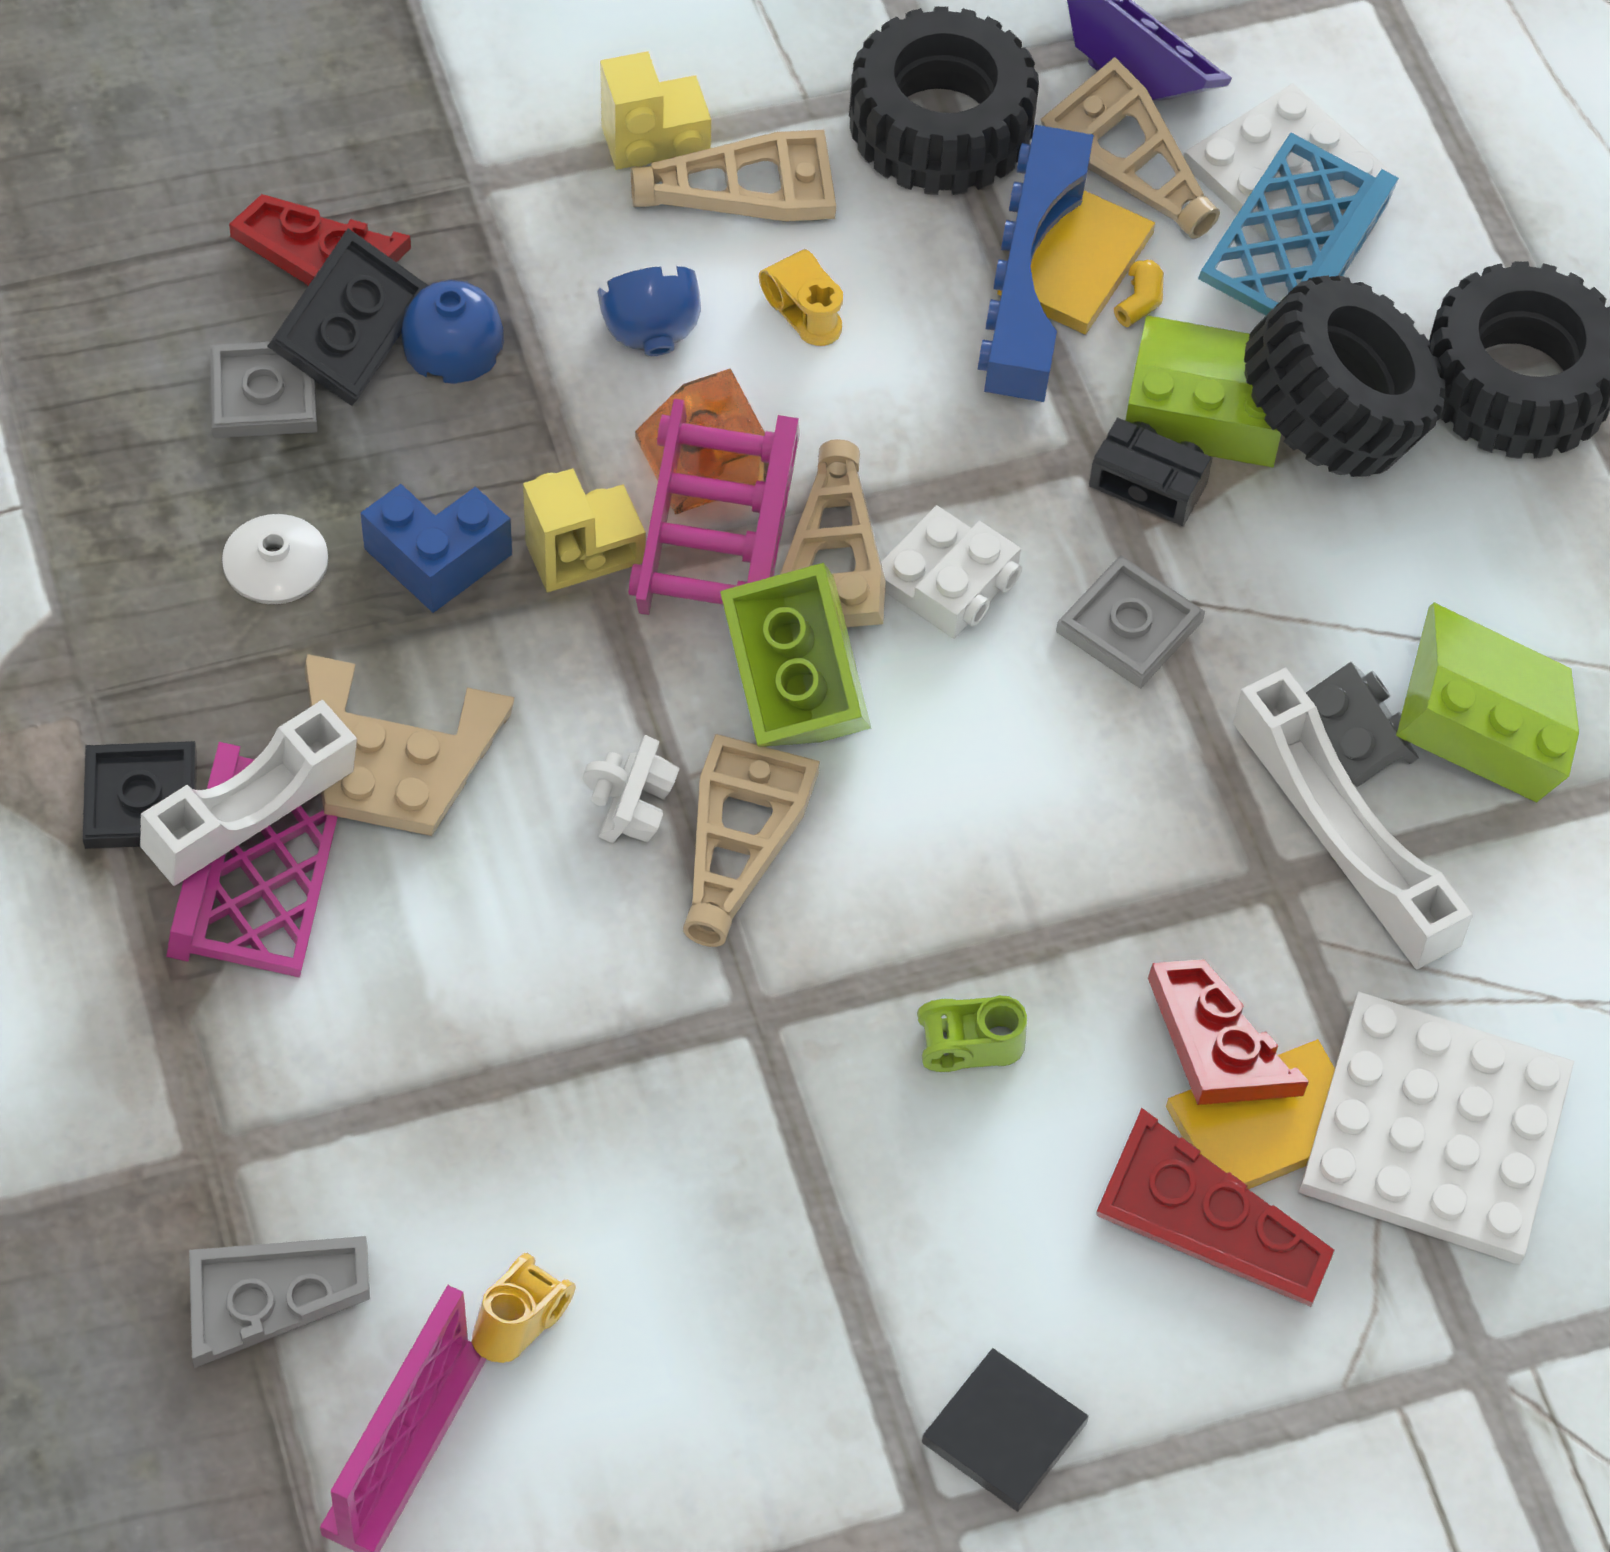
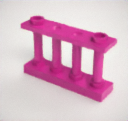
(767, 498)

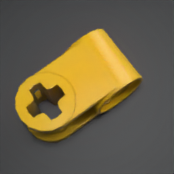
(804, 297)
(519, 1310)

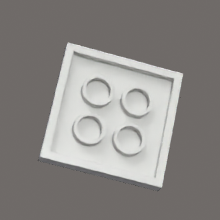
(1241, 151)

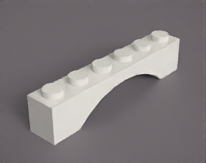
(1402, 891)

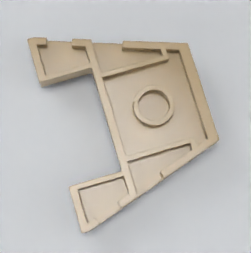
(401, 771)

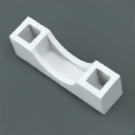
(202, 825)

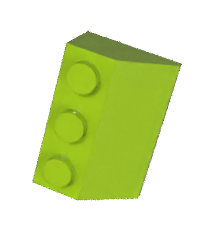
(795, 658)

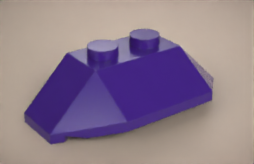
(1144, 48)

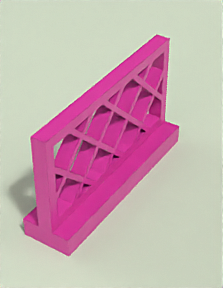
(200, 889)
(404, 1430)

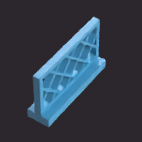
(1339, 244)

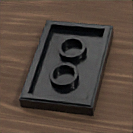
(347, 317)

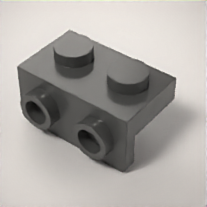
(1360, 722)

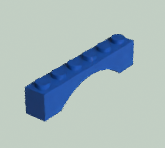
(1023, 336)

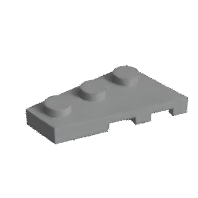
(270, 1289)

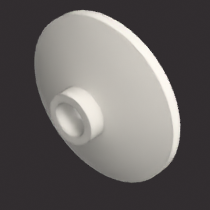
(280, 574)

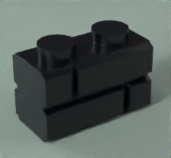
(1150, 470)

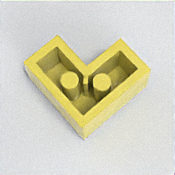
(647, 117)
(579, 534)

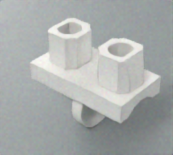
(641, 772)

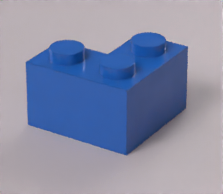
(440, 552)

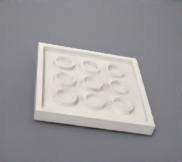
(1438, 1128)

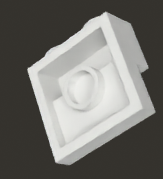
(950, 570)

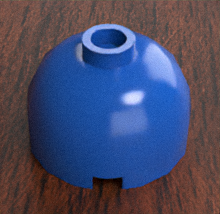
(651, 308)
(452, 331)

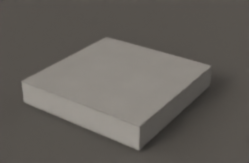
(259, 393)
(1130, 621)

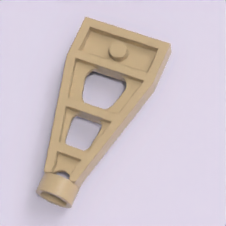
(1100, 106)
(802, 170)
(839, 486)
(754, 776)

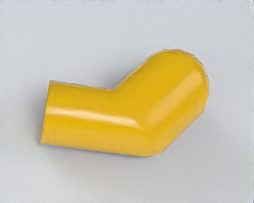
(1147, 293)

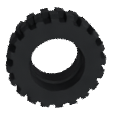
(951, 54)
(1531, 310)
(1344, 376)

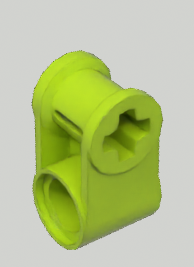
(969, 1034)

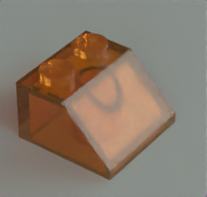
(712, 403)

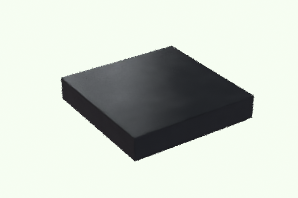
(126, 782)
(1005, 1429)

